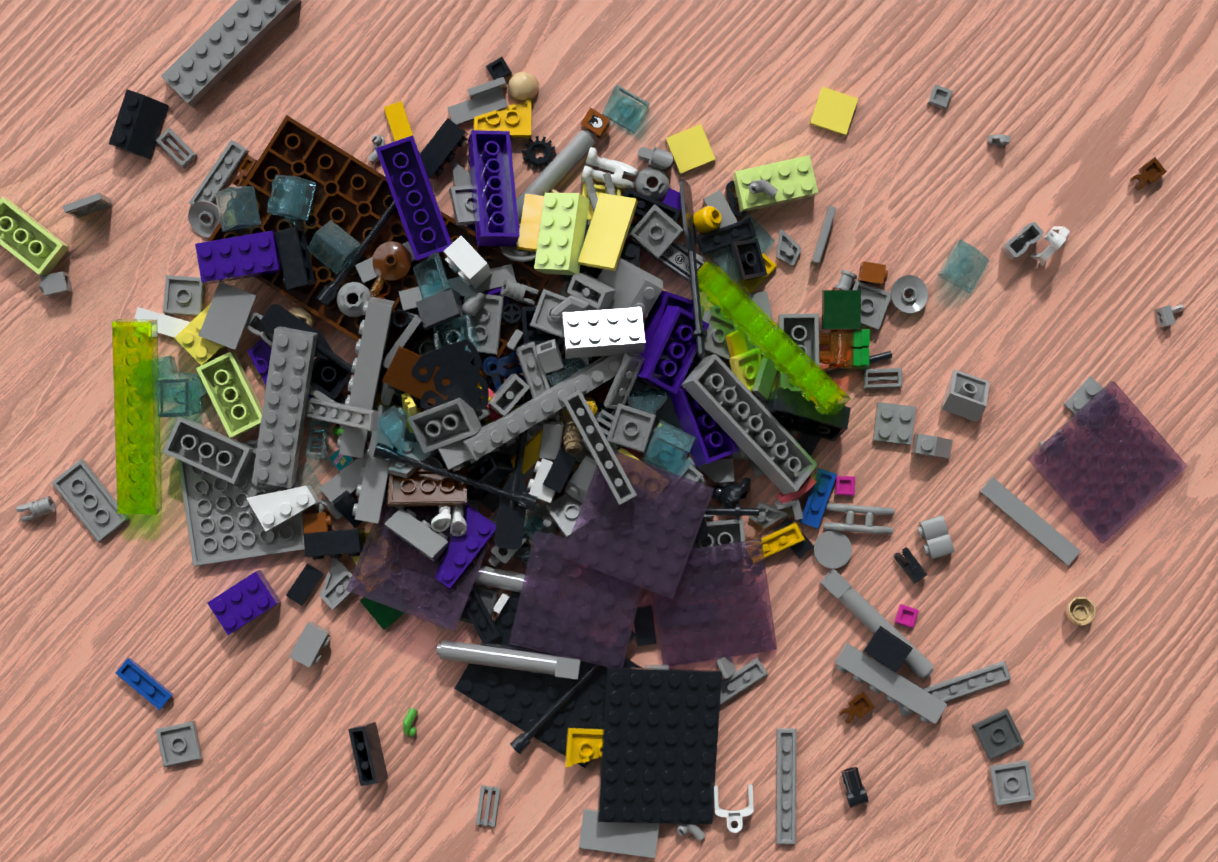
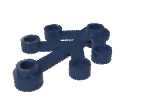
(501, 370)

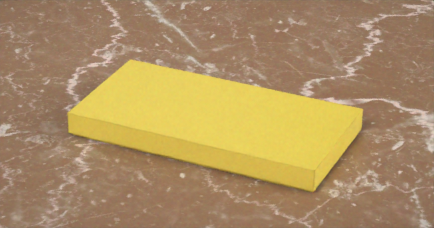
(607, 231)

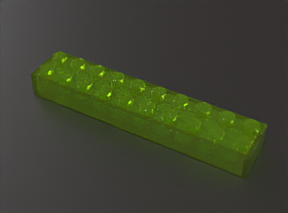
(771, 339)
(136, 416)

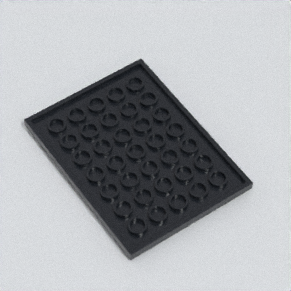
(527, 696)
(659, 745)

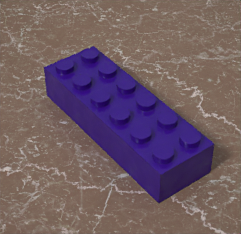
(493, 188)
(414, 197)

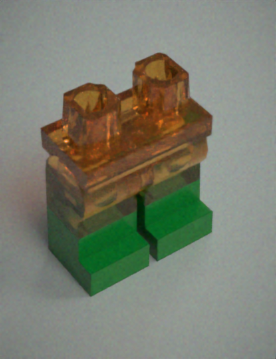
(846, 349)

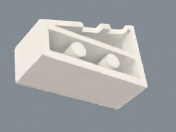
(281, 506)

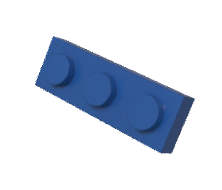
(818, 498)
(144, 683)

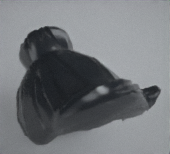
(731, 494)

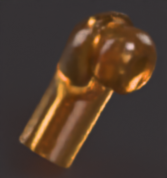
(377, 286)

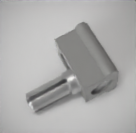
(1165, 314)

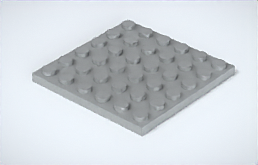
(223, 521)

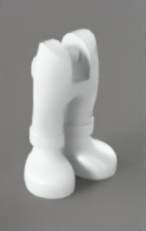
(616, 167)
(442, 521)

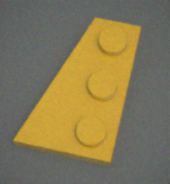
(514, 119)
(583, 745)

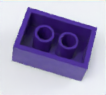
(244, 602)

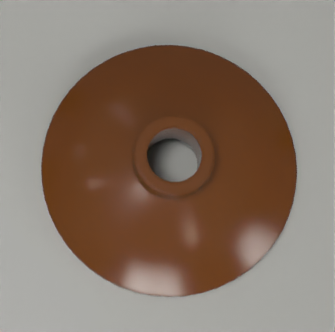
(395, 270)

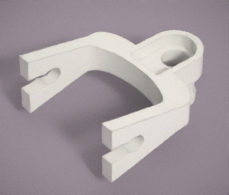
(1055, 240)
(734, 815)

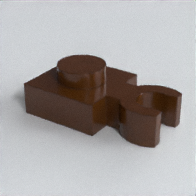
(245, 169)
(1149, 172)
(859, 706)

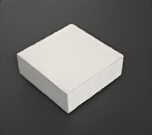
(501, 602)

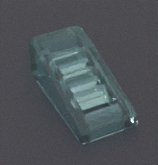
(324, 447)

